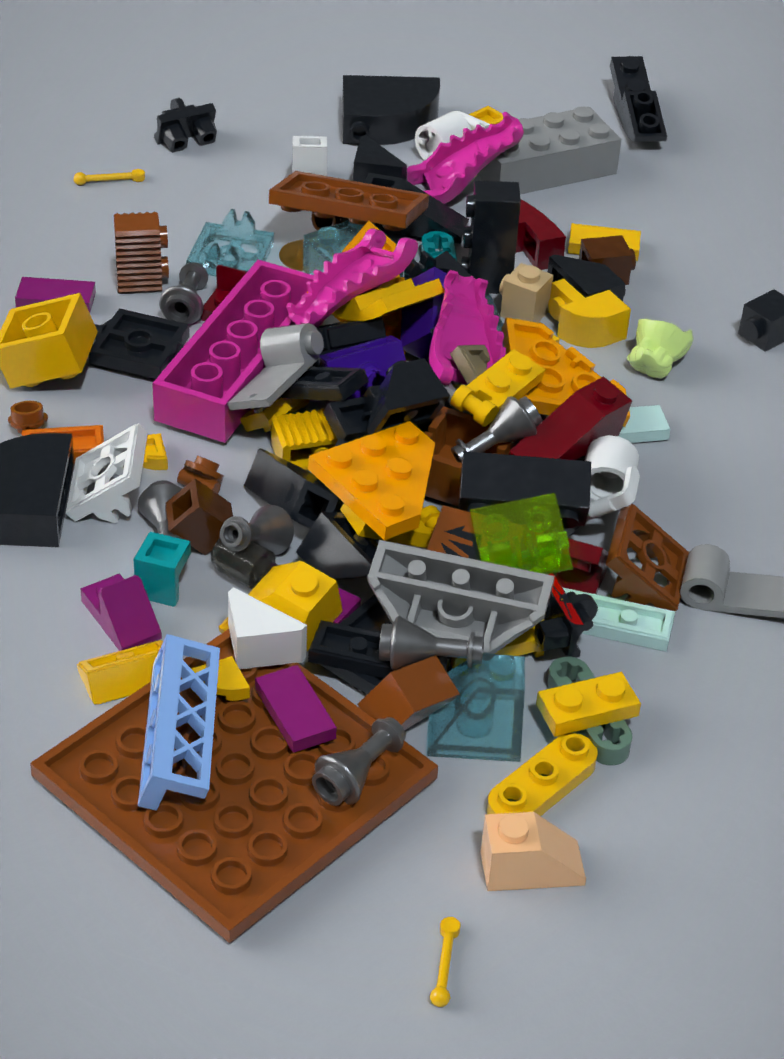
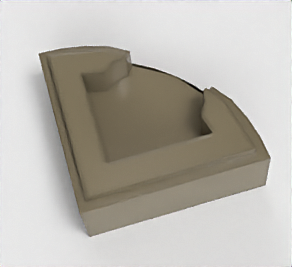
(471, 360)

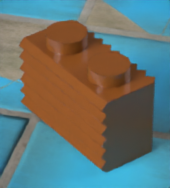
(139, 252)

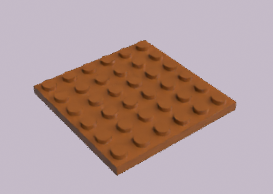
(261, 820)

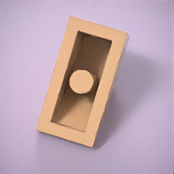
(528, 853)

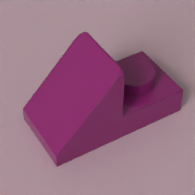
(122, 610)

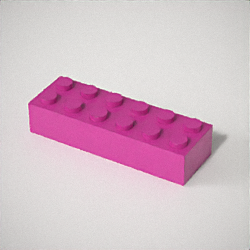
(226, 353)

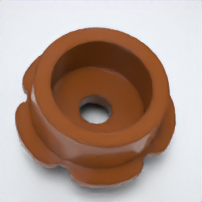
(27, 415)

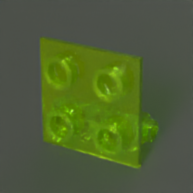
(523, 535)

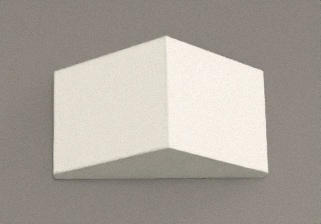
(263, 634)

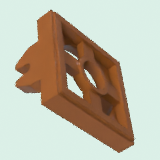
(649, 541)

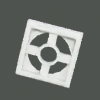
(119, 456)

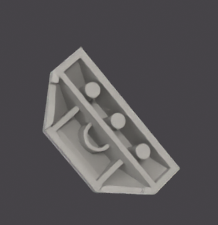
(458, 594)

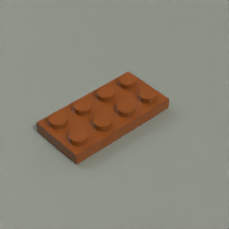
(348, 199)

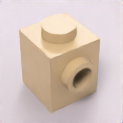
(525, 293)

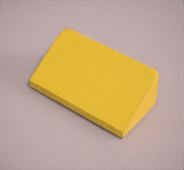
(118, 672)

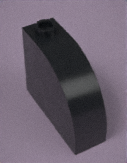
(387, 107)
(35, 488)

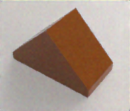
(411, 693)

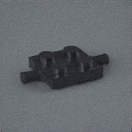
(138, 343)

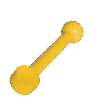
(136, 175)
(449, 930)

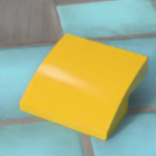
(388, 300)

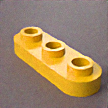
(564, 761)

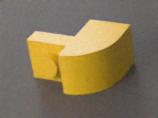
(588, 320)

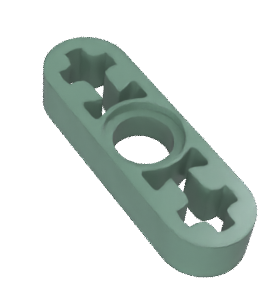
(569, 669)

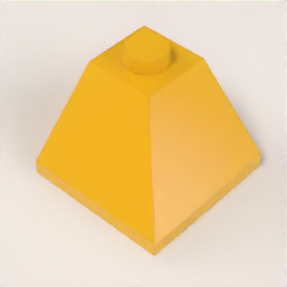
(300, 593)

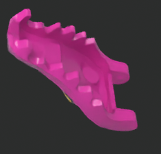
(460, 160)
(352, 275)
(464, 321)

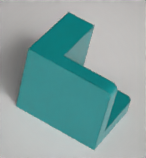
(159, 566)

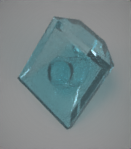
(486, 716)

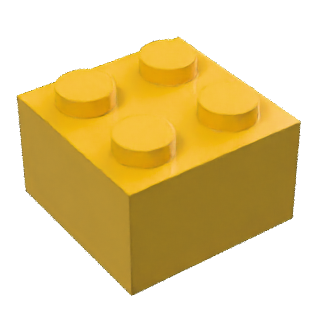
(46, 341)

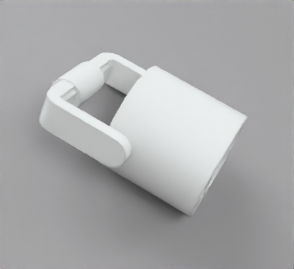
(440, 129)
(612, 474)

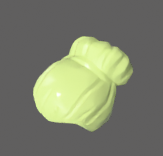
(658, 347)

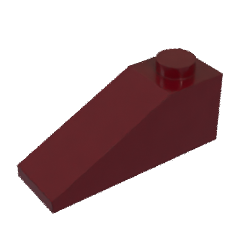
(586, 415)

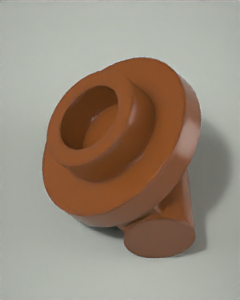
(203, 471)

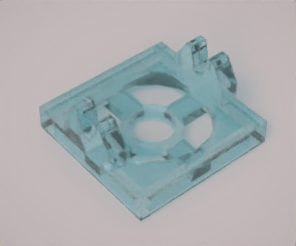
(236, 233)

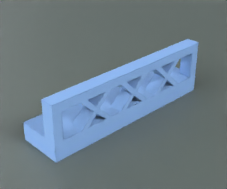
(163, 720)

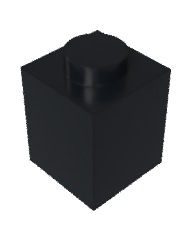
(764, 320)

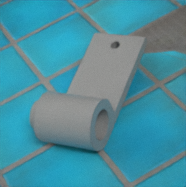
(287, 356)
(713, 587)

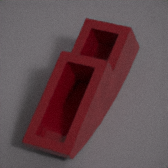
(538, 236)

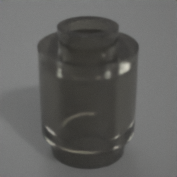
(243, 566)

